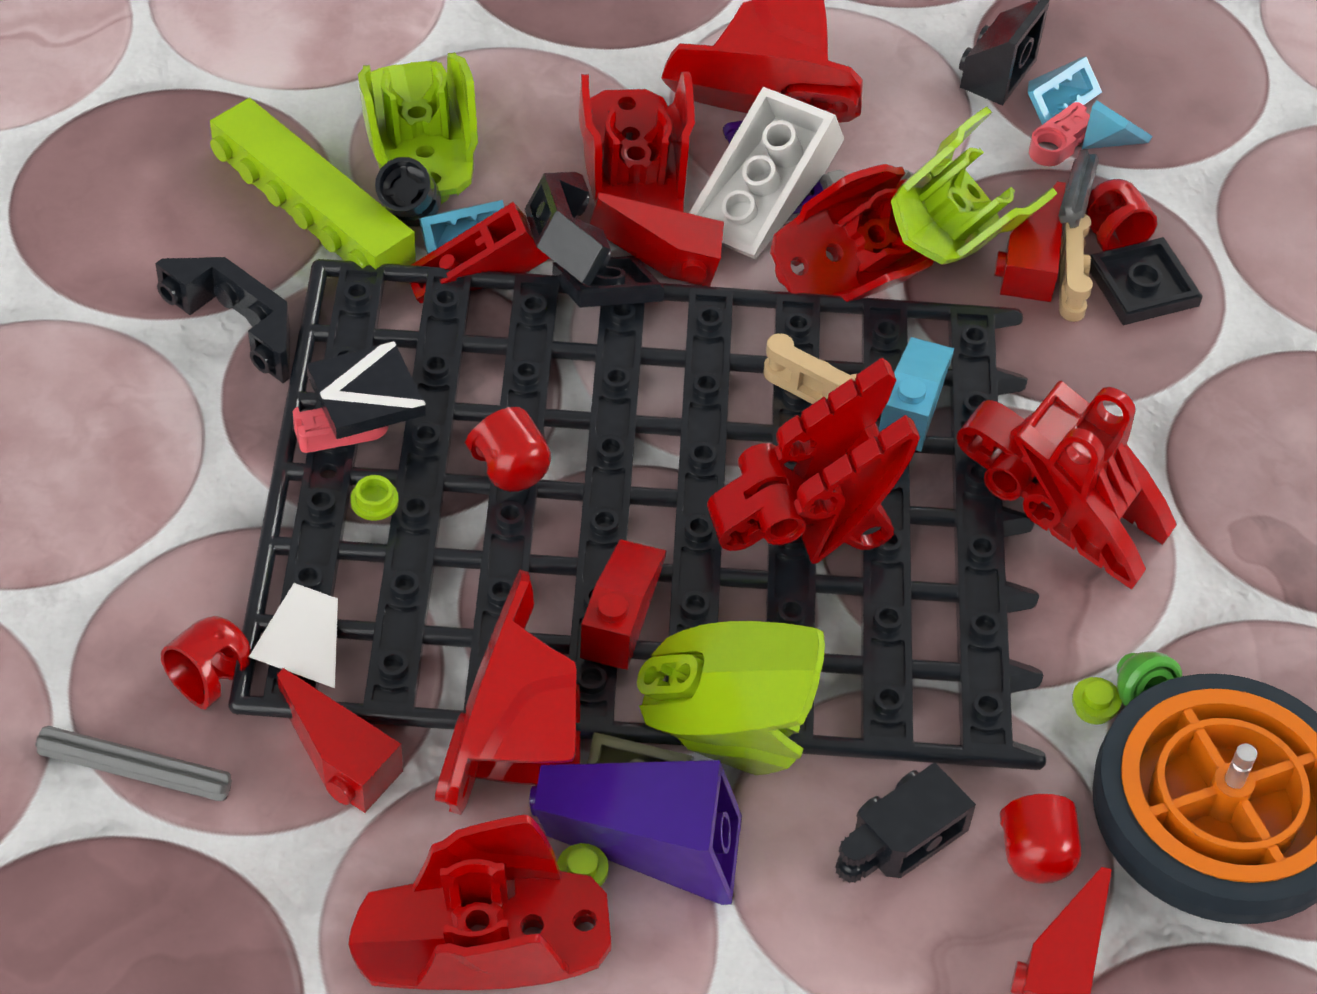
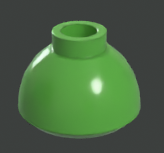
(1142, 671)

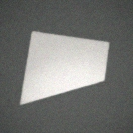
(302, 636)

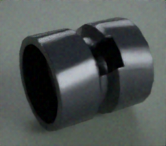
(404, 182)

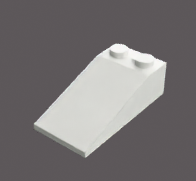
(768, 169)

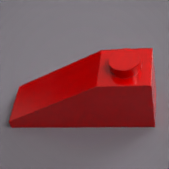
(665, 239)
(494, 244)
(1033, 253)
(620, 604)
(347, 751)
(1067, 950)

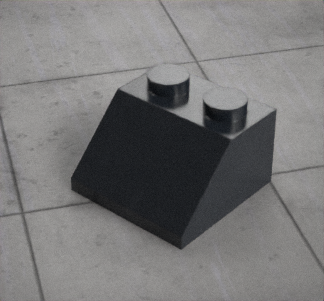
(1004, 52)

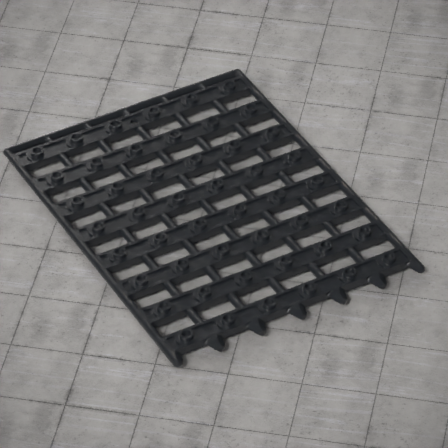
(409, 557)

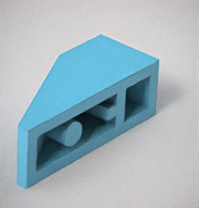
(917, 385)

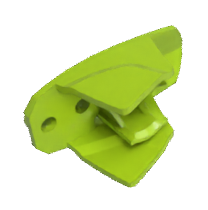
(423, 116)
(946, 211)
(735, 690)

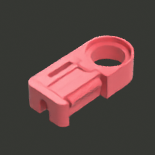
(1064, 130)
(316, 434)

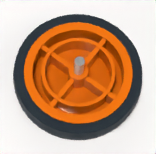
(1214, 797)

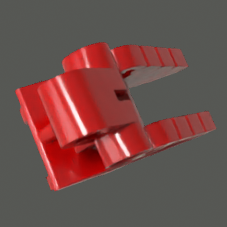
(1081, 472)
(838, 476)

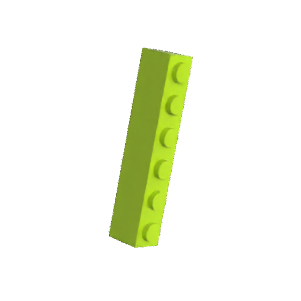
(310, 188)

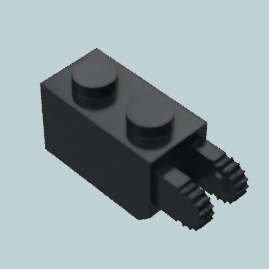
(905, 826)

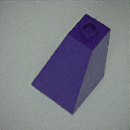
(650, 817)

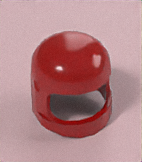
(1119, 208)
(512, 448)
(203, 657)
(1041, 837)

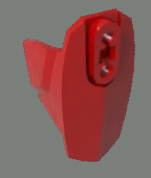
(770, 47)
(655, 160)
(859, 230)
(517, 711)
(470, 912)

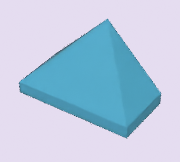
(1062, 87)
(1110, 129)
(445, 226)

